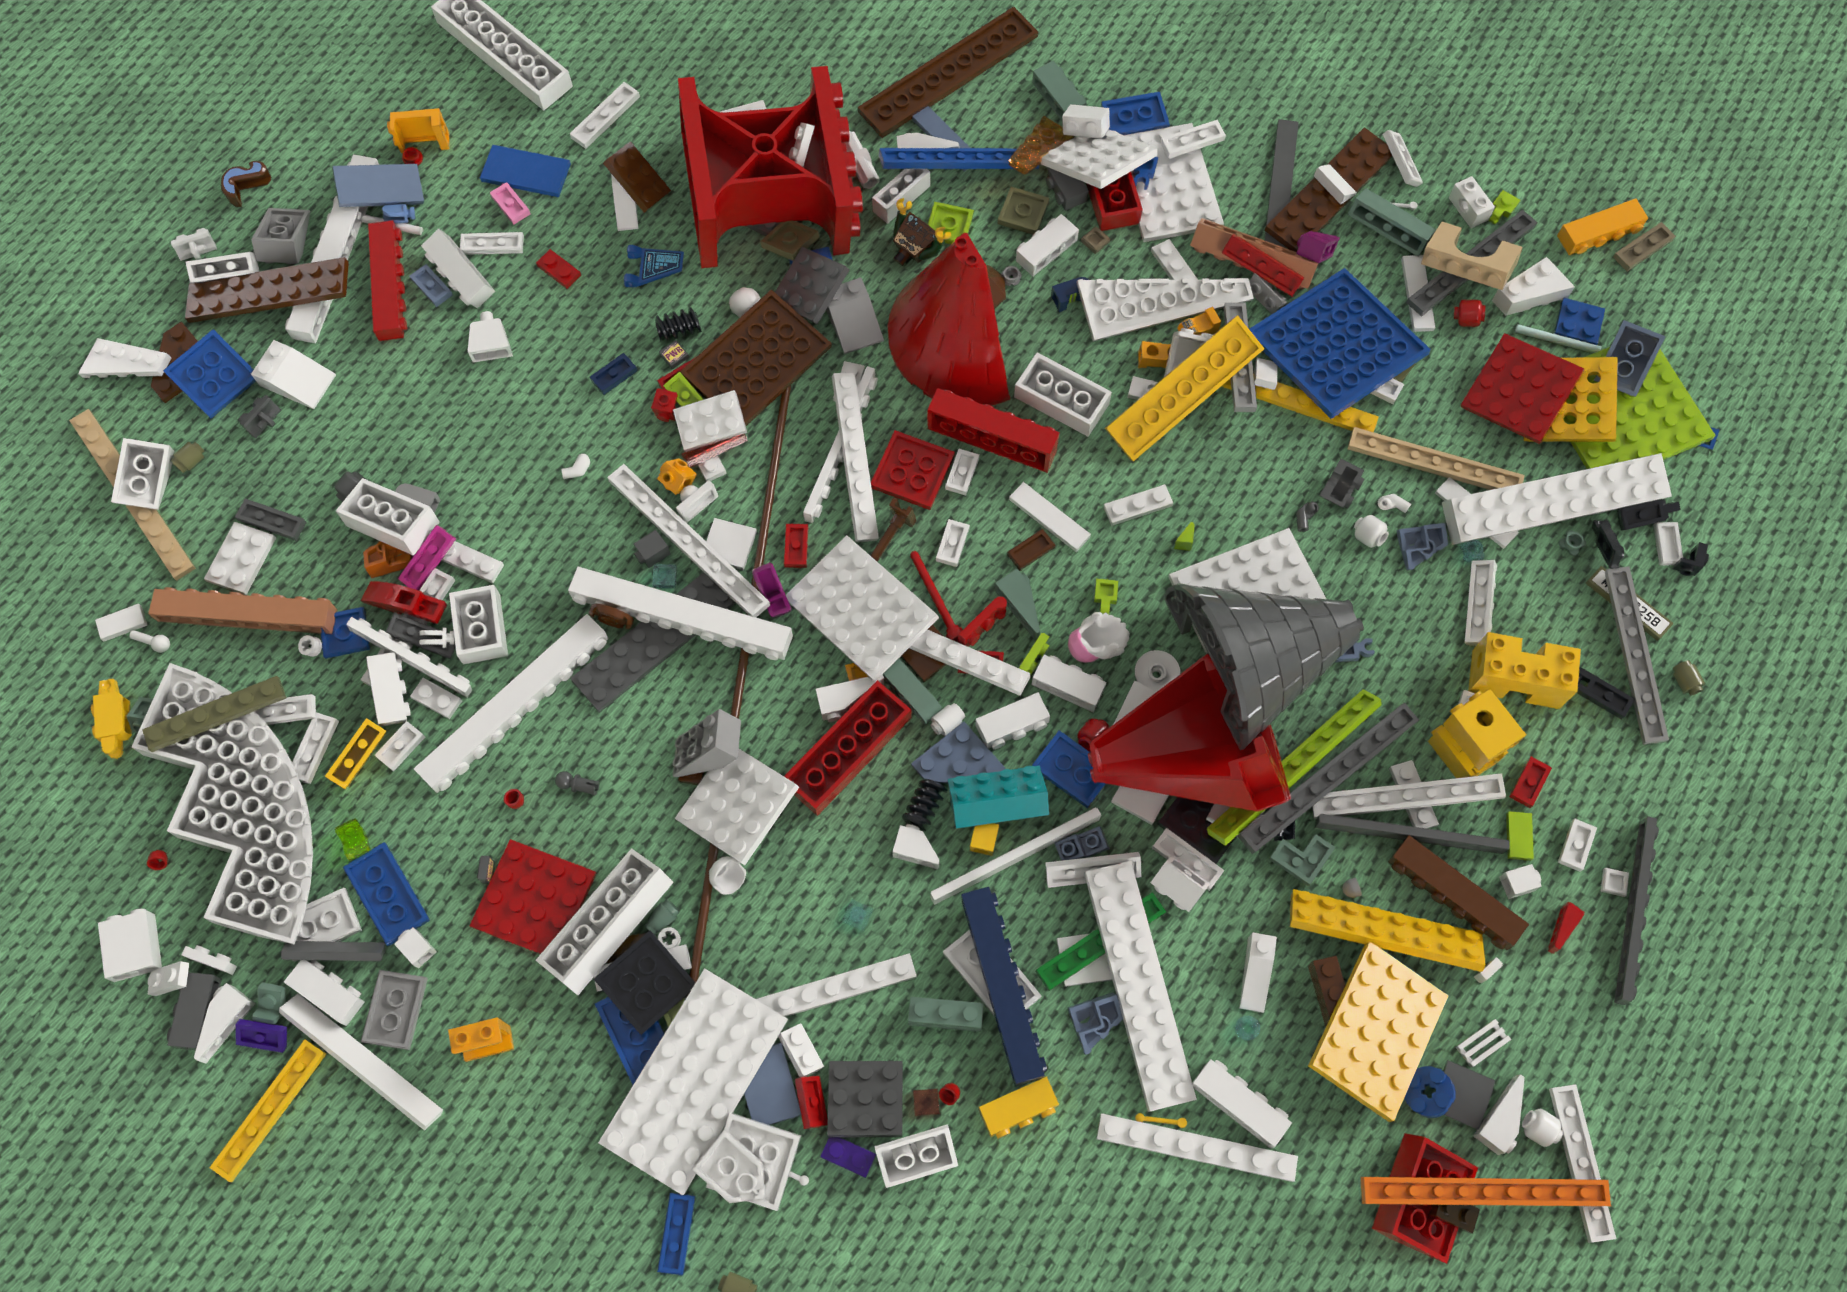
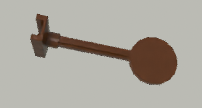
(900, 517)

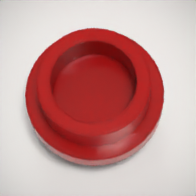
(412, 156)

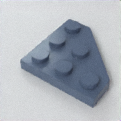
(956, 755)

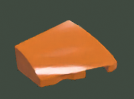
(384, 559)

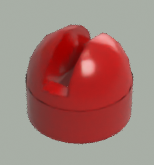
(512, 796)
(153, 860)
(949, 1093)

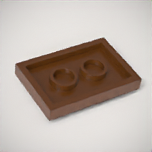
(637, 176)

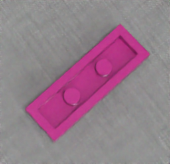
(427, 558)

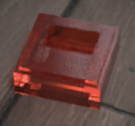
(926, 1102)

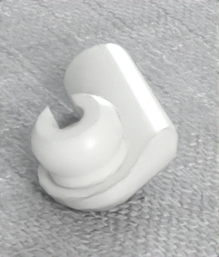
(578, 469)

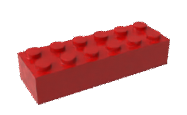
(992, 430)
(848, 747)

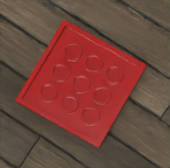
(1522, 388)
(531, 897)

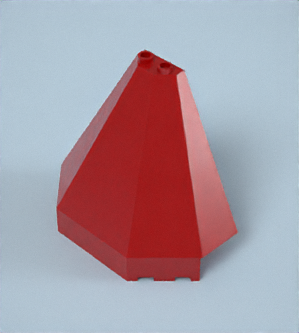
(1185, 749)

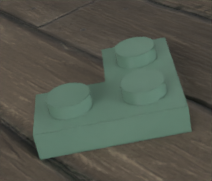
(1303, 864)

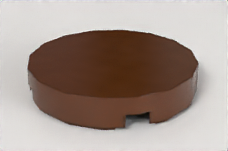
(611, 616)

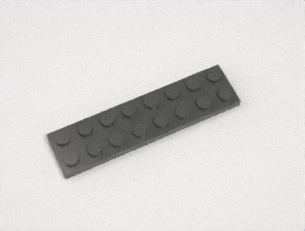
(641, 650)

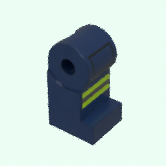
(1066, 293)

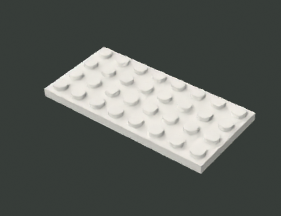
(693, 1081)

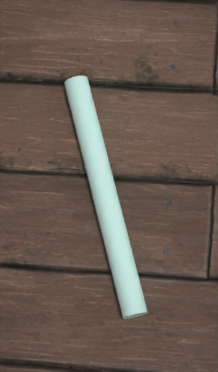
(1557, 339)

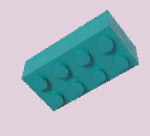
(998, 796)

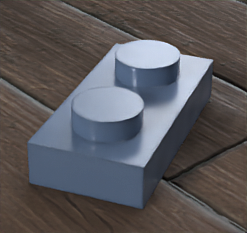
(431, 285)

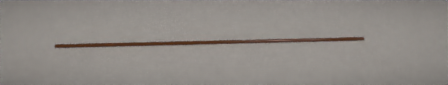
(742, 668)

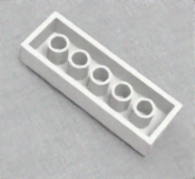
(604, 921)

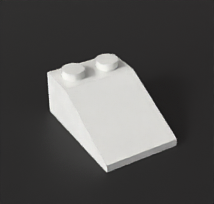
(292, 375)
(142, 473)

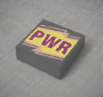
(674, 354)
(485, 869)

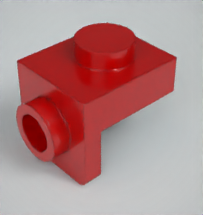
(663, 404)

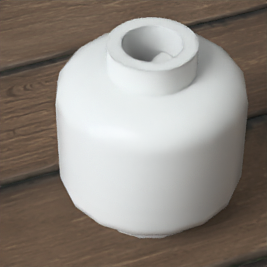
(1371, 531)
(1542, 1127)

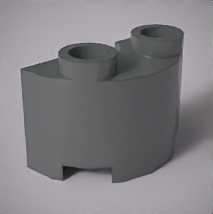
(1342, 483)

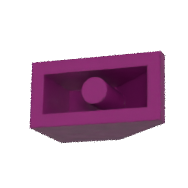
(1317, 246)

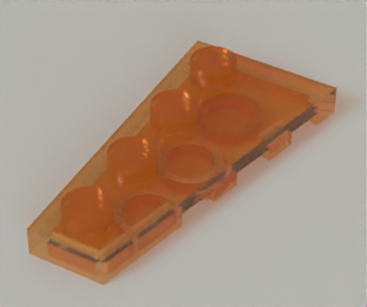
(1045, 137)

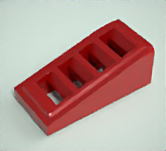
(1566, 922)

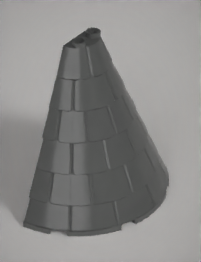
(1263, 646)

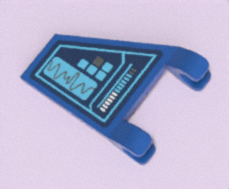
(654, 265)

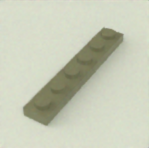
(214, 714)

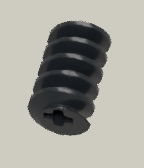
(677, 324)
(923, 803)

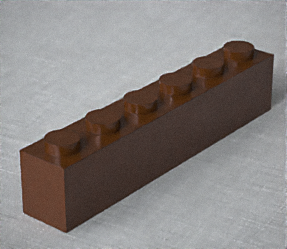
(1458, 893)

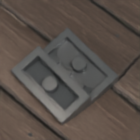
(1472, 1094)

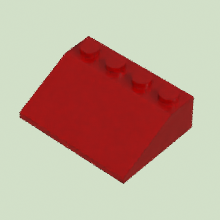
(1412, 1222)

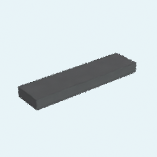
(333, 951)

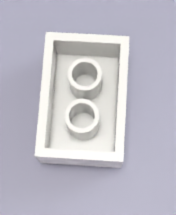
(478, 624)

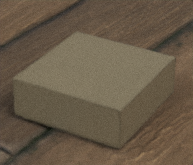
(1095, 240)

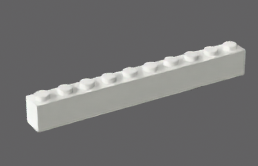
(335, 242)
(682, 614)
(511, 704)

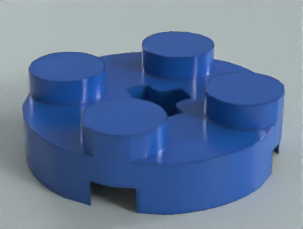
(1440, 1100)

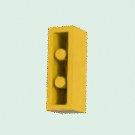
(356, 754)
(1019, 1108)

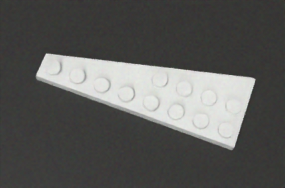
(1132, 305)

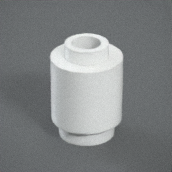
(947, 719)

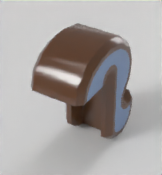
(241, 178)

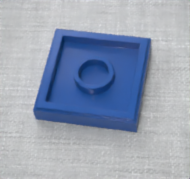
(342, 640)

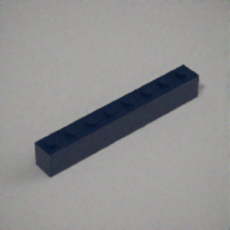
(1002, 986)

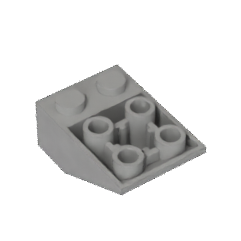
(707, 745)

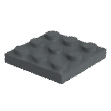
(811, 284)
(865, 1099)

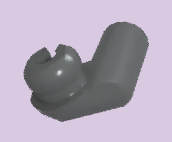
(1304, 514)

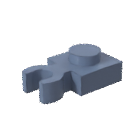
(1356, 650)

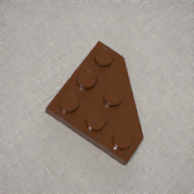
(174, 343)

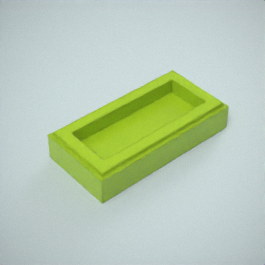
(1520, 835)

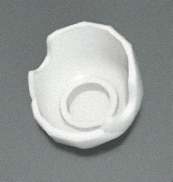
(743, 300)
(727, 875)

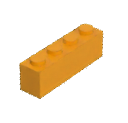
(1602, 227)

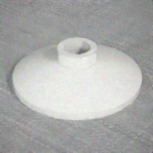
(1156, 662)

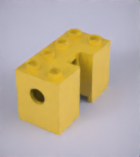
(1545, 677)
(1476, 735)

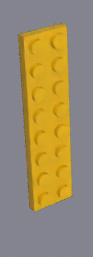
(1184, 388)
(1387, 930)

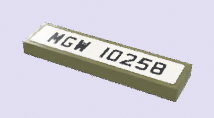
(1653, 621)

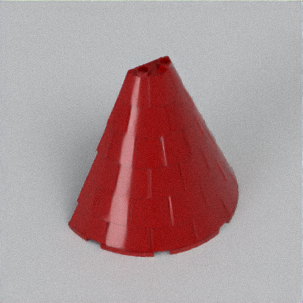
(948, 330)

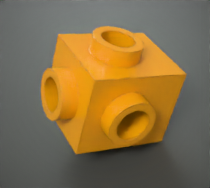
(676, 475)

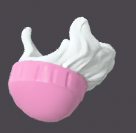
(1098, 637)

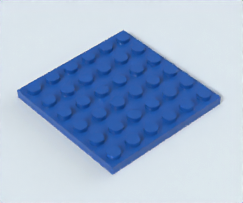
(1338, 343)

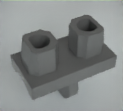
(260, 416)

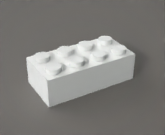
(1062, 394)
(387, 516)

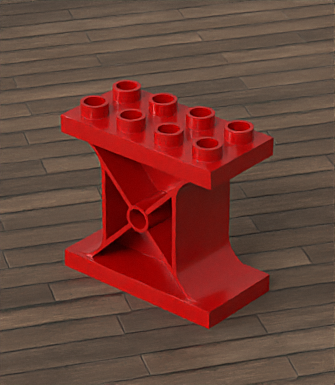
(744, 170)

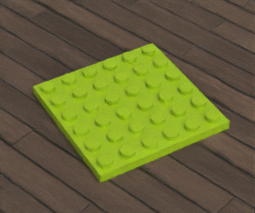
(1652, 423)

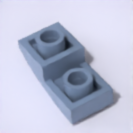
(1082, 845)

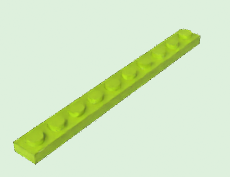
(1303, 759)

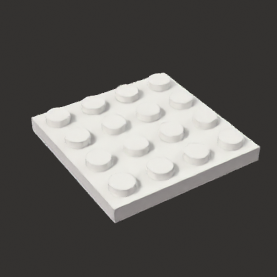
(1099, 159)
(737, 805)

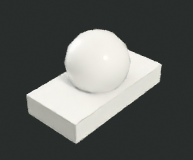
(695, 500)

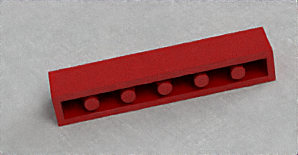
(386, 280)

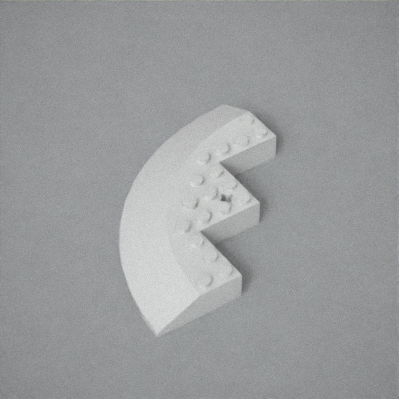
(242, 803)

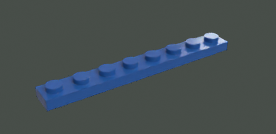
(946, 158)

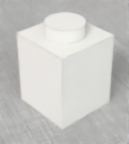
(1520, 881)
(415, 947)

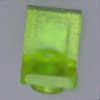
(353, 839)

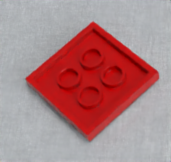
(912, 470)

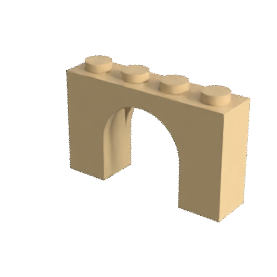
(1490, 270)

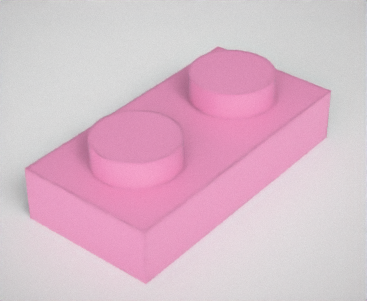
(510, 203)

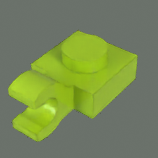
(1504, 206)
(1106, 594)

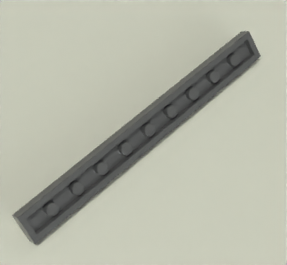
(1328, 778)

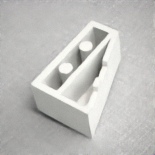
(1532, 288)

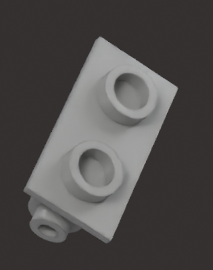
(1265, 295)

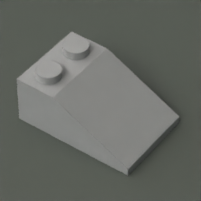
(281, 236)
(854, 317)

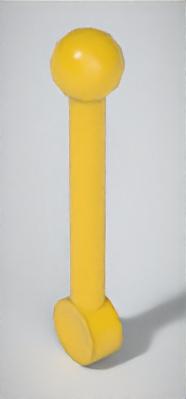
(1180, 1122)

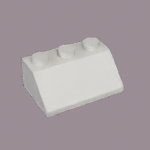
(916, 1156)

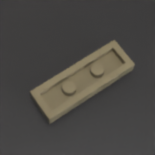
(1644, 246)

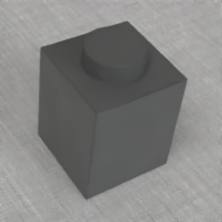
(651, 549)

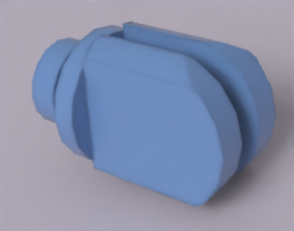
(398, 213)

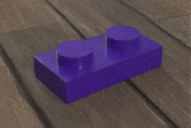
(261, 1035)
(848, 1156)

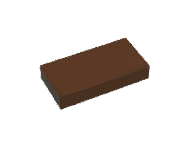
(1031, 549)

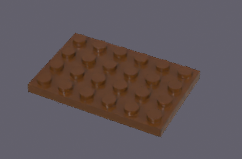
(758, 356)

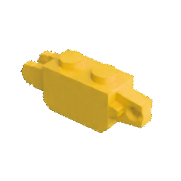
(110, 718)

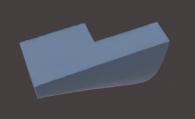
(1426, 541)
(1103, 1014)

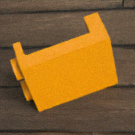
(418, 127)
(481, 1039)

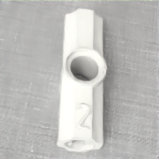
(864, 168)

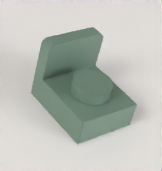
(138, 713)
(270, 999)

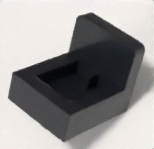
(1696, 561)

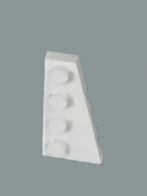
(123, 359)

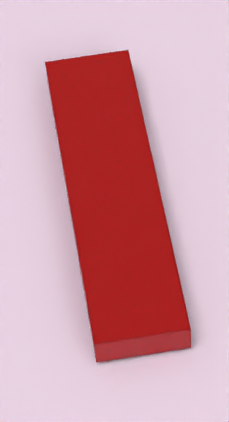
(1262, 265)

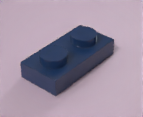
(613, 373)

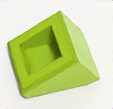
(1185, 540)

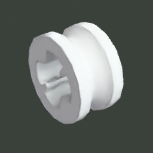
(315, 649)
(663, 934)

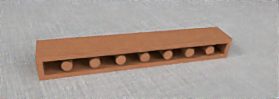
(243, 610)

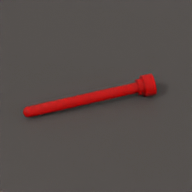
(952, 629)

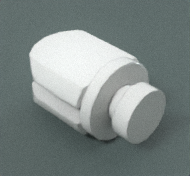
(446, 637)

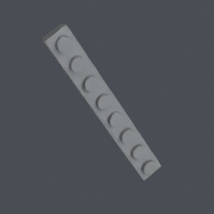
(1636, 655)

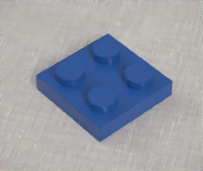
(1579, 321)

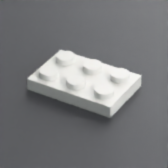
(710, 421)
(240, 558)

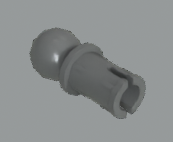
(565, 780)

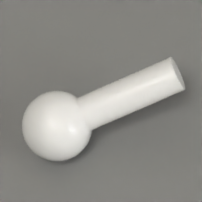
(158, 643)

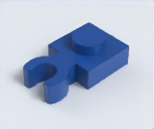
(1145, 172)

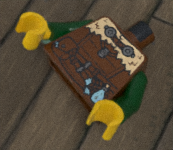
(915, 237)

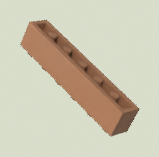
(1213, 237)

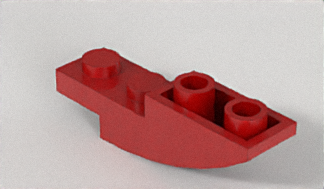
(404, 600)

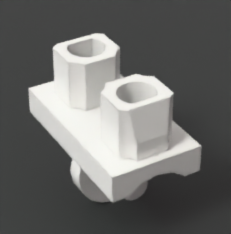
(193, 244)

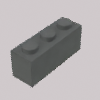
(191, 1010)

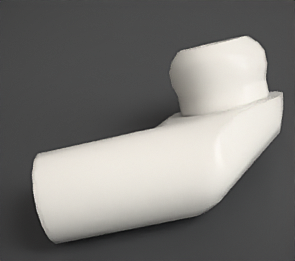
(1393, 501)

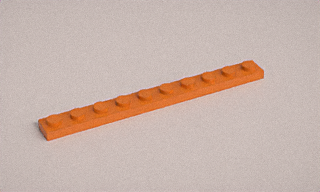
(1485, 1191)

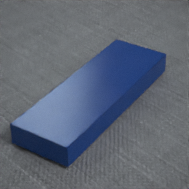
(676, 1234)

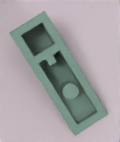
(1018, 593)

